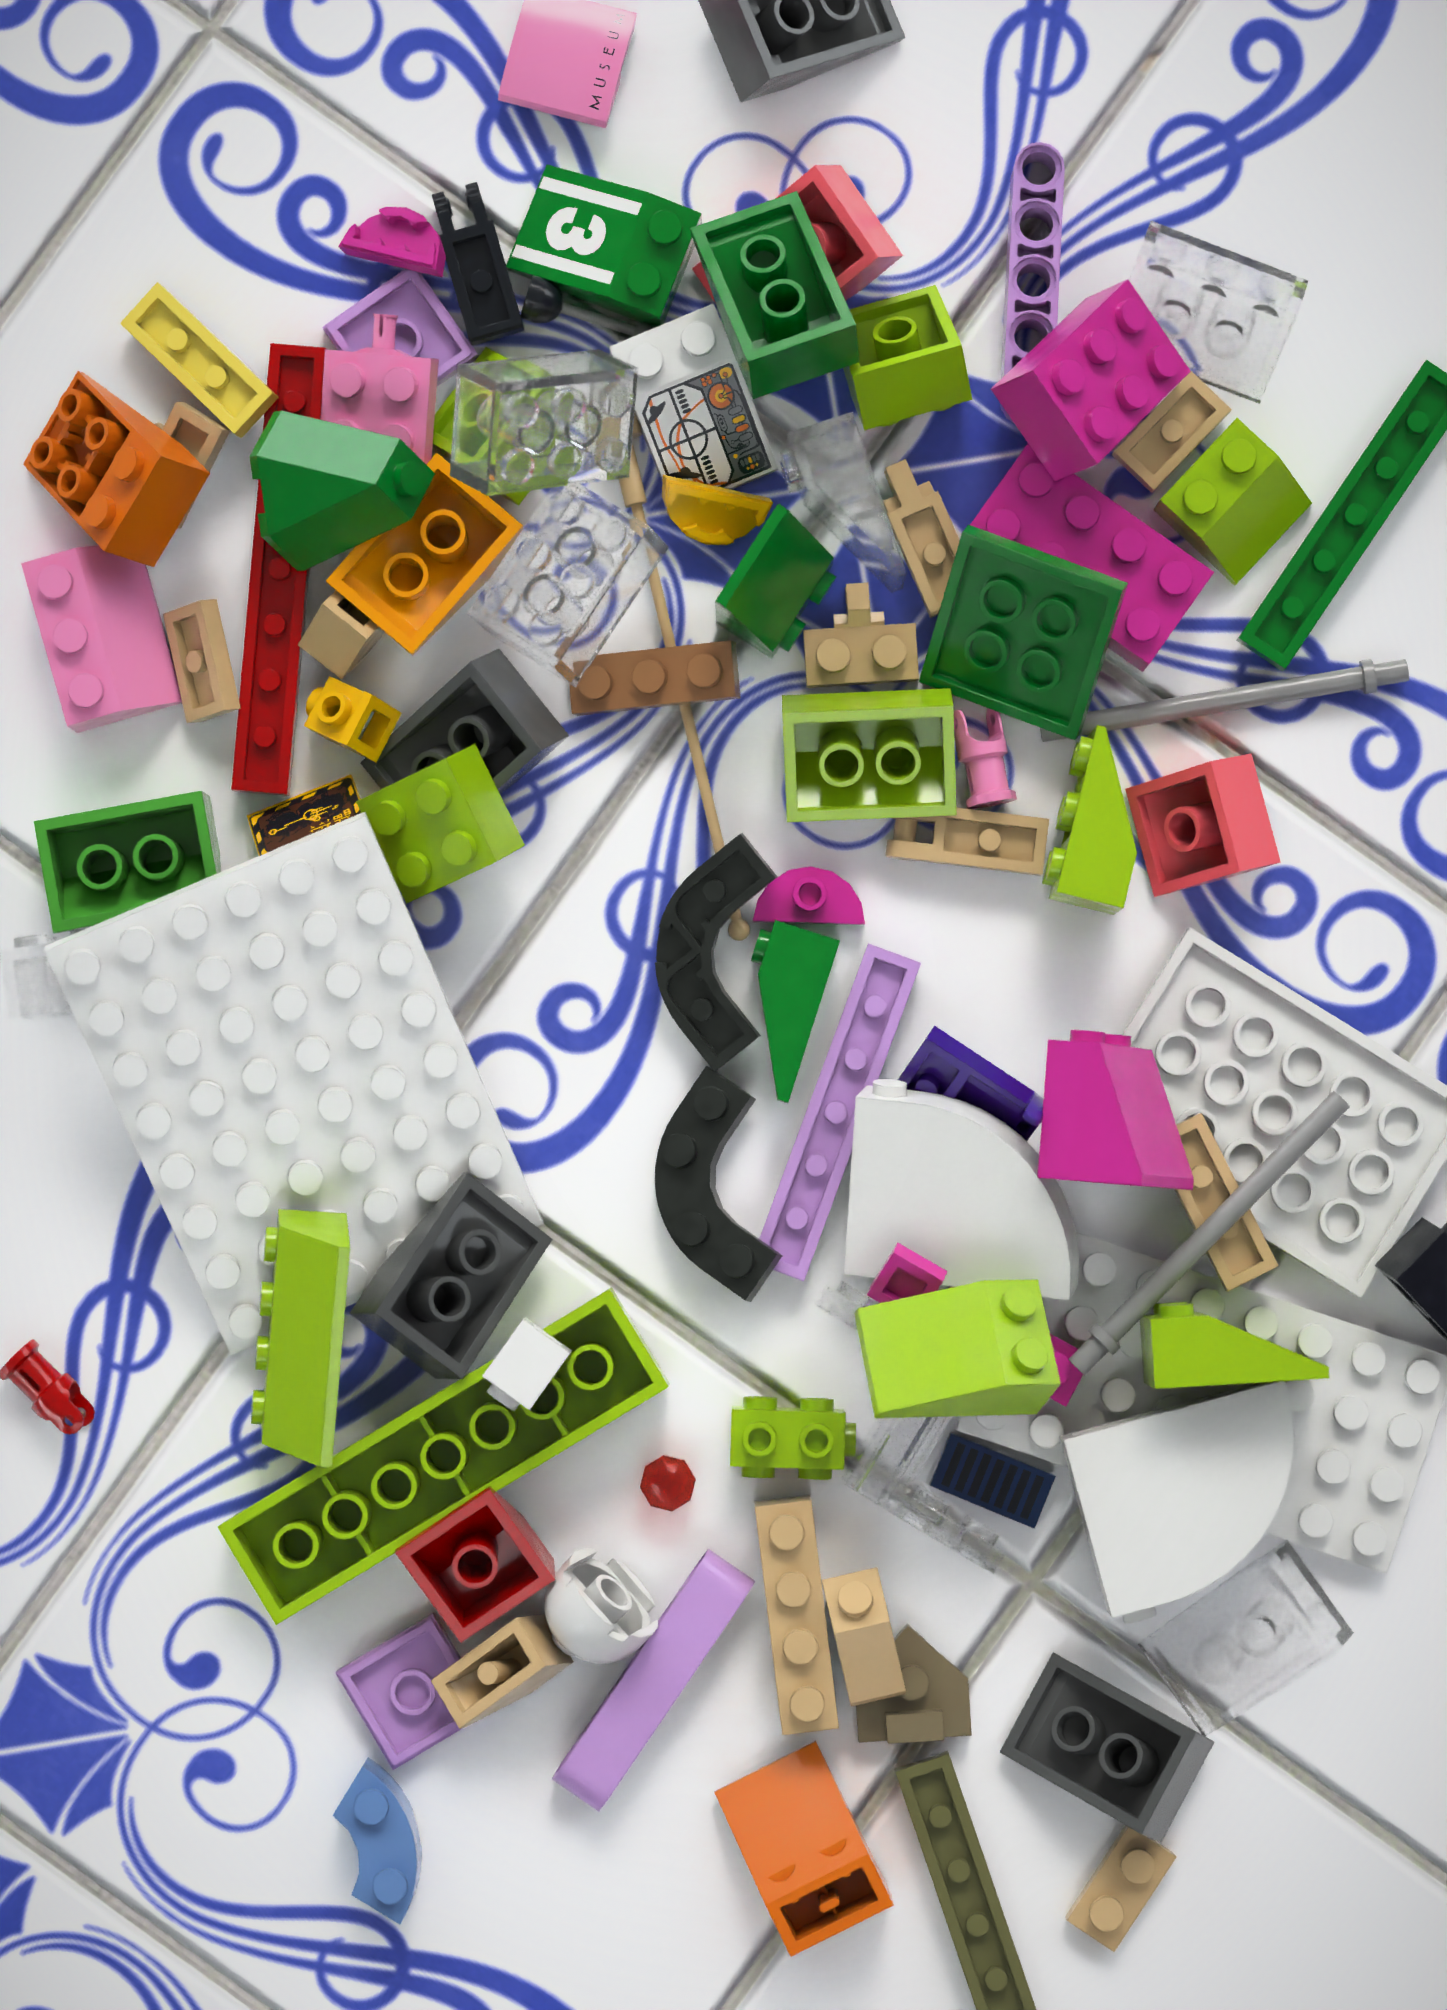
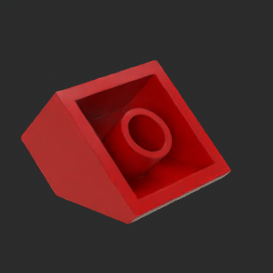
(478, 1563)

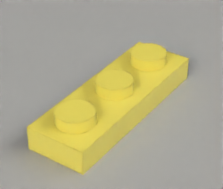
(199, 360)

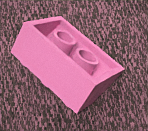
(101, 636)

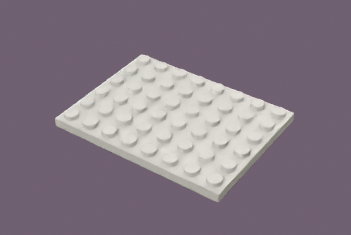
(287, 1056)

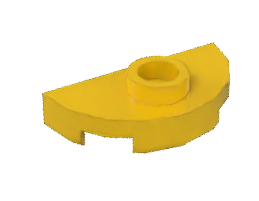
(712, 512)

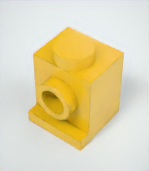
(341, 712)

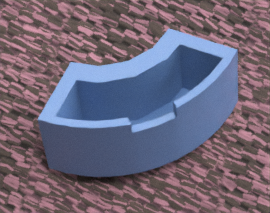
(386, 1841)

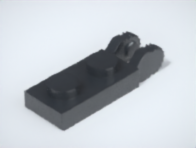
(478, 271)

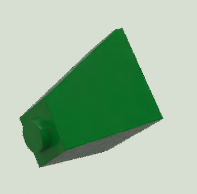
(332, 486)

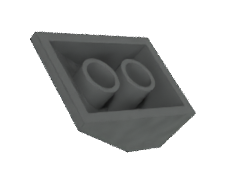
(791, 41)
(479, 706)
(452, 1279)
(1107, 1747)

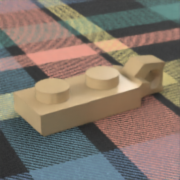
(922, 533)

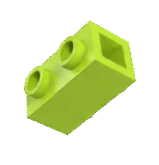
(802, 1438)

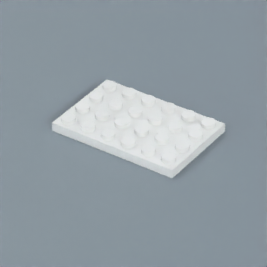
(1257, 1068)

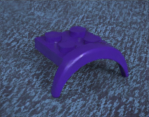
(958, 1072)

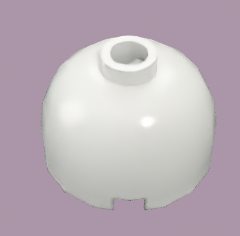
(598, 1609)

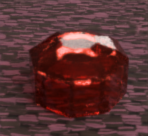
(667, 1482)

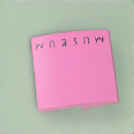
(567, 58)

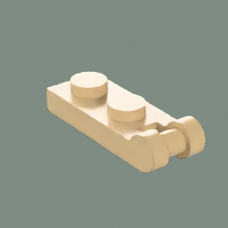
(975, 841)

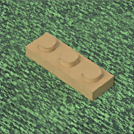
(1243, 1249)

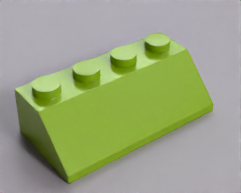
(303, 1334)

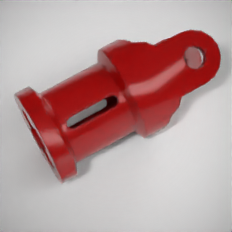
(51, 1392)

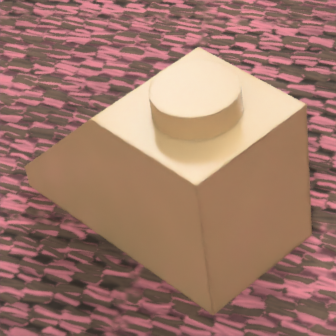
(339, 635)
(864, 1636)
(501, 1670)

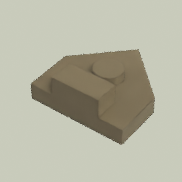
(934, 1699)

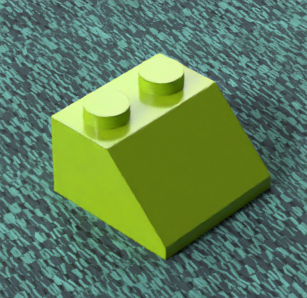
(906, 359)
(1234, 502)

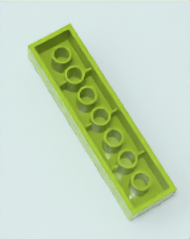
(436, 1459)

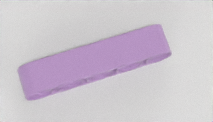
(1032, 256)
(653, 1680)

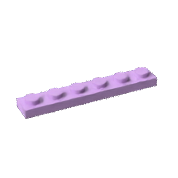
(828, 1124)

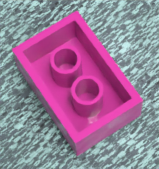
(1091, 380)

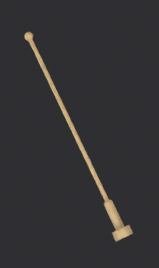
(634, 497)

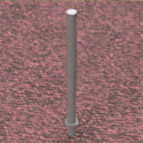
(1364, 677)
(1210, 1231)

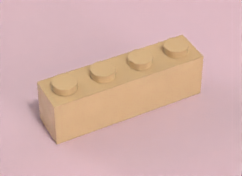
(796, 1615)

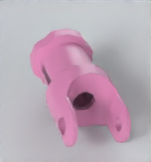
(984, 762)

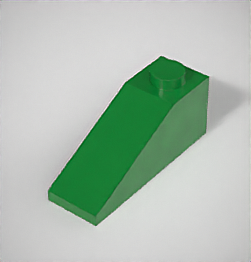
(791, 988)

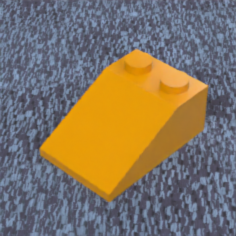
(428, 566)

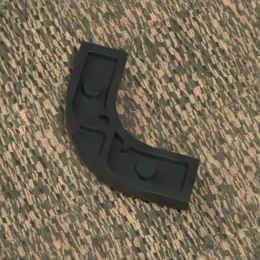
(687, 946)
(688, 1187)

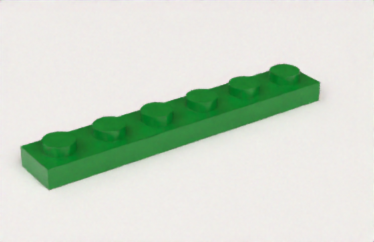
(1350, 520)

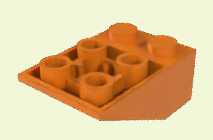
(115, 471)
(804, 1849)

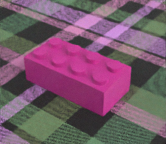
(1095, 532)

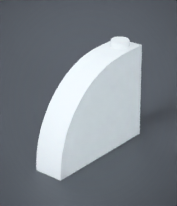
(954, 1193)
(1180, 1492)

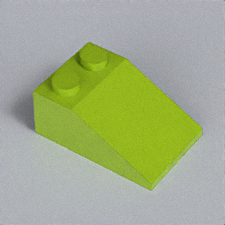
(1200, 1350)
(959, 1352)

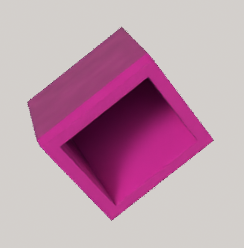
(1108, 1116)

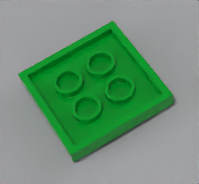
(1022, 632)

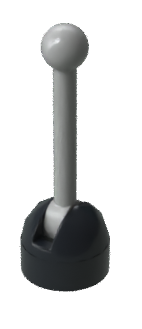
(546, 302)

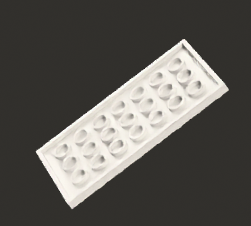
(1354, 1433)

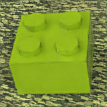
(441, 823)

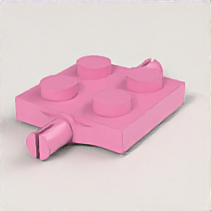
(382, 389)

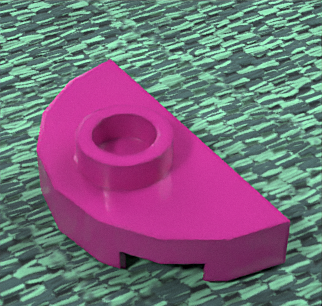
(397, 239)
(809, 897)

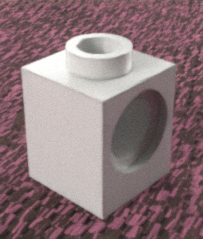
(525, 1366)

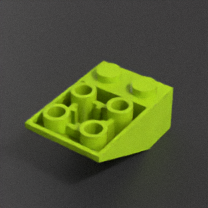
(1098, 841)

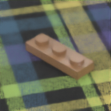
(658, 678)

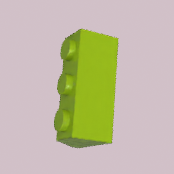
(869, 755)

